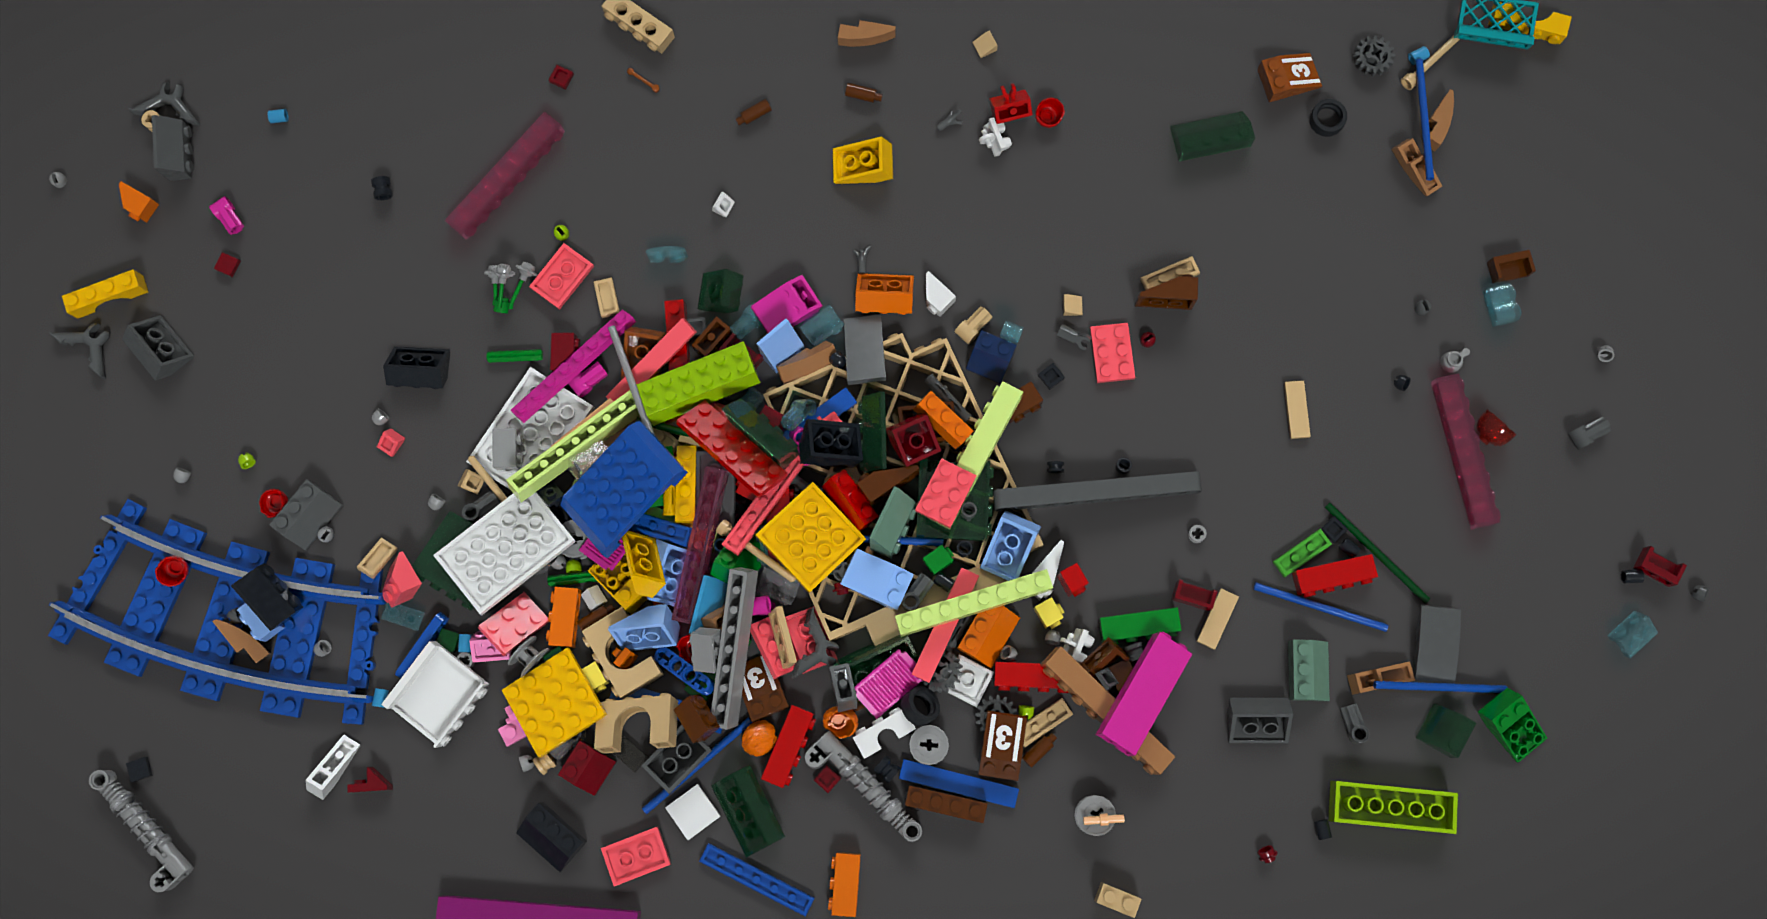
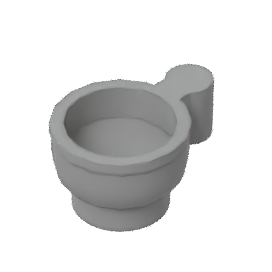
(1453, 360)

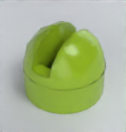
(557, 234)
(246, 461)
(573, 566)
(1026, 710)

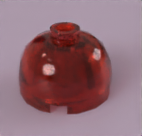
(1493, 430)

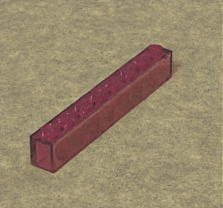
(505, 176)
(1465, 451)
(700, 542)

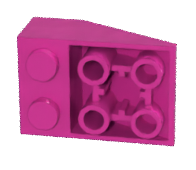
(790, 301)

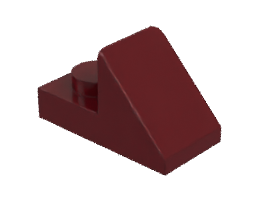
(374, 782)

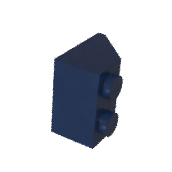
(991, 357)

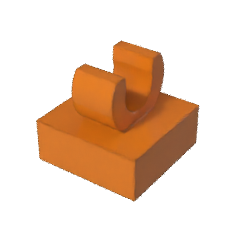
(624, 658)

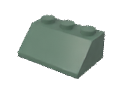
(892, 523)
(1308, 670)

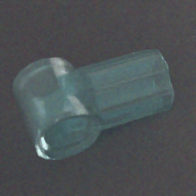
(745, 323)
(1011, 332)
(799, 411)

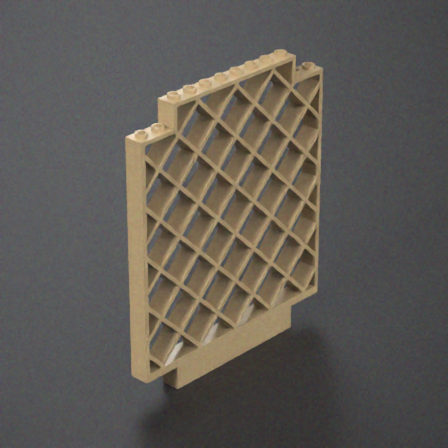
(882, 623)

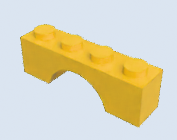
(1552, 29)
(85, 300)
(686, 489)

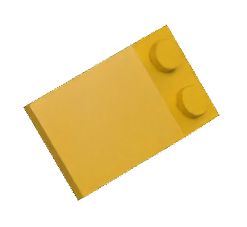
(863, 162)

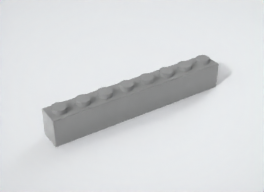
(734, 646)

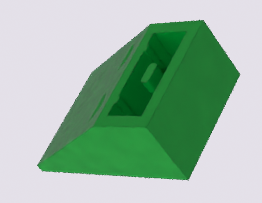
(1513, 724)

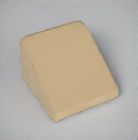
(985, 44)
(1072, 305)
(471, 481)

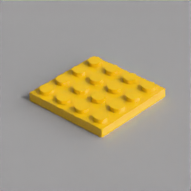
(810, 537)
(554, 702)

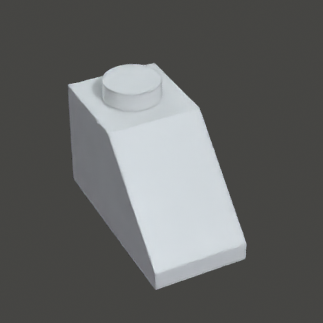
(938, 296)

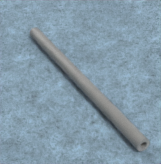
(629, 377)

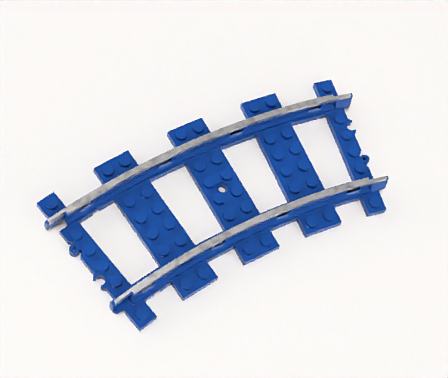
(213, 656)

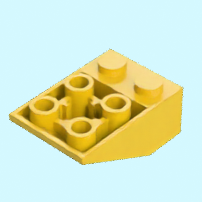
(619, 584)

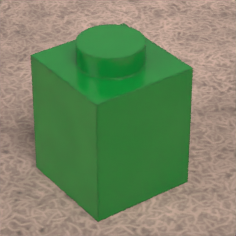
(938, 559)

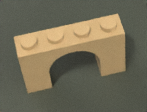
(624, 681)
(662, 716)

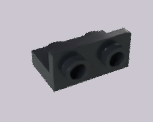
(551, 495)

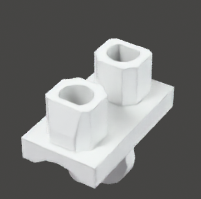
(993, 138)
(1075, 642)

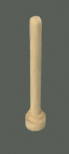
(1409, 81)
(487, 478)
(725, 528)

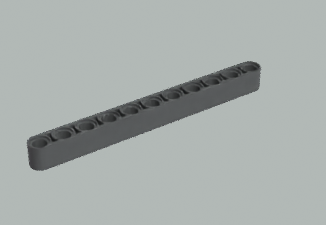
(1096, 491)

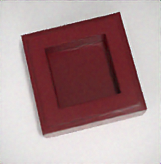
(561, 77)
(227, 264)
(827, 779)

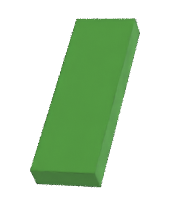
(1302, 553)

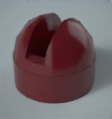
(1150, 342)

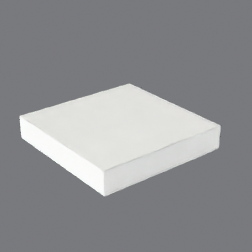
(972, 682)
(693, 812)

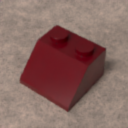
(913, 439)
(587, 768)

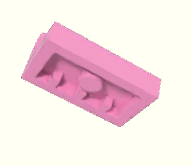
(483, 650)

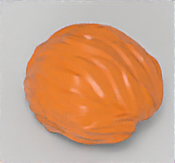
(840, 723)
(759, 738)

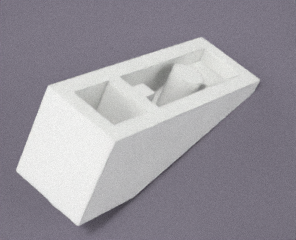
(1051, 564)
(331, 767)

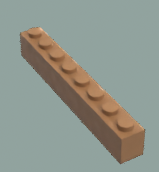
(1097, 702)

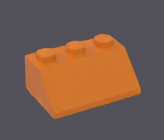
(884, 293)
(988, 634)

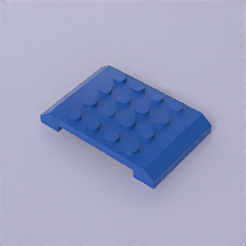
(621, 486)

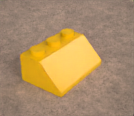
(643, 563)

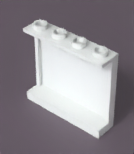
(436, 693)

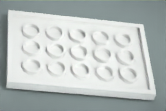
(539, 431)
(503, 550)

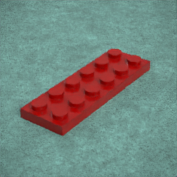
(731, 448)

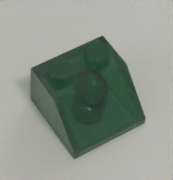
(720, 291)
(1446, 730)

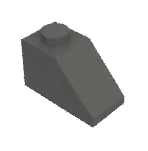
(843, 687)

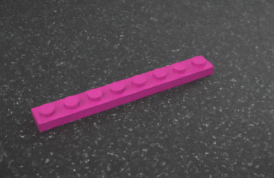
(571, 367)

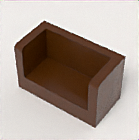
(1511, 266)
(1103, 657)

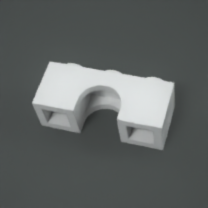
(868, 739)

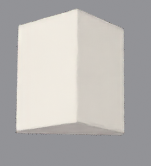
(723, 205)
(593, 597)

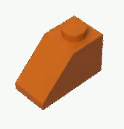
(137, 203)

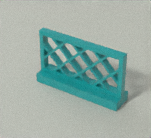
(1498, 36)

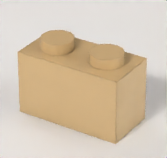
(1117, 899)

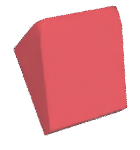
(390, 442)

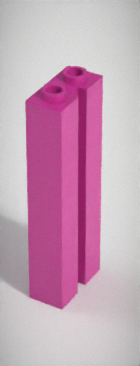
(1144, 693)

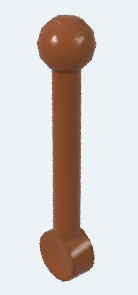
(655, 88)

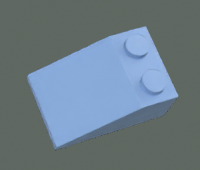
(780, 344)
(1010, 546)
(672, 562)
(877, 579)
(647, 629)

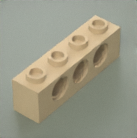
(658, 41)

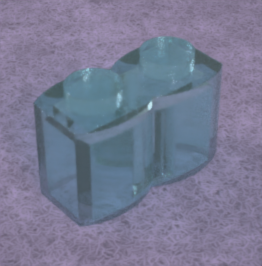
(1502, 304)

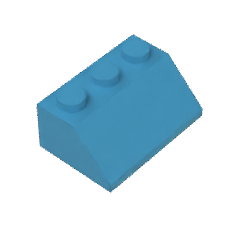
(710, 597)

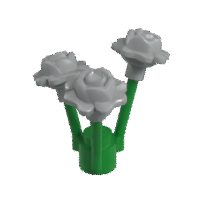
(499, 274)

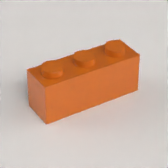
(944, 420)
(564, 617)
(844, 884)

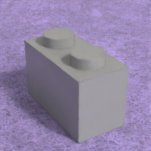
(507, 449)
(705, 649)

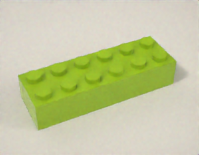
(697, 381)
(1393, 807)

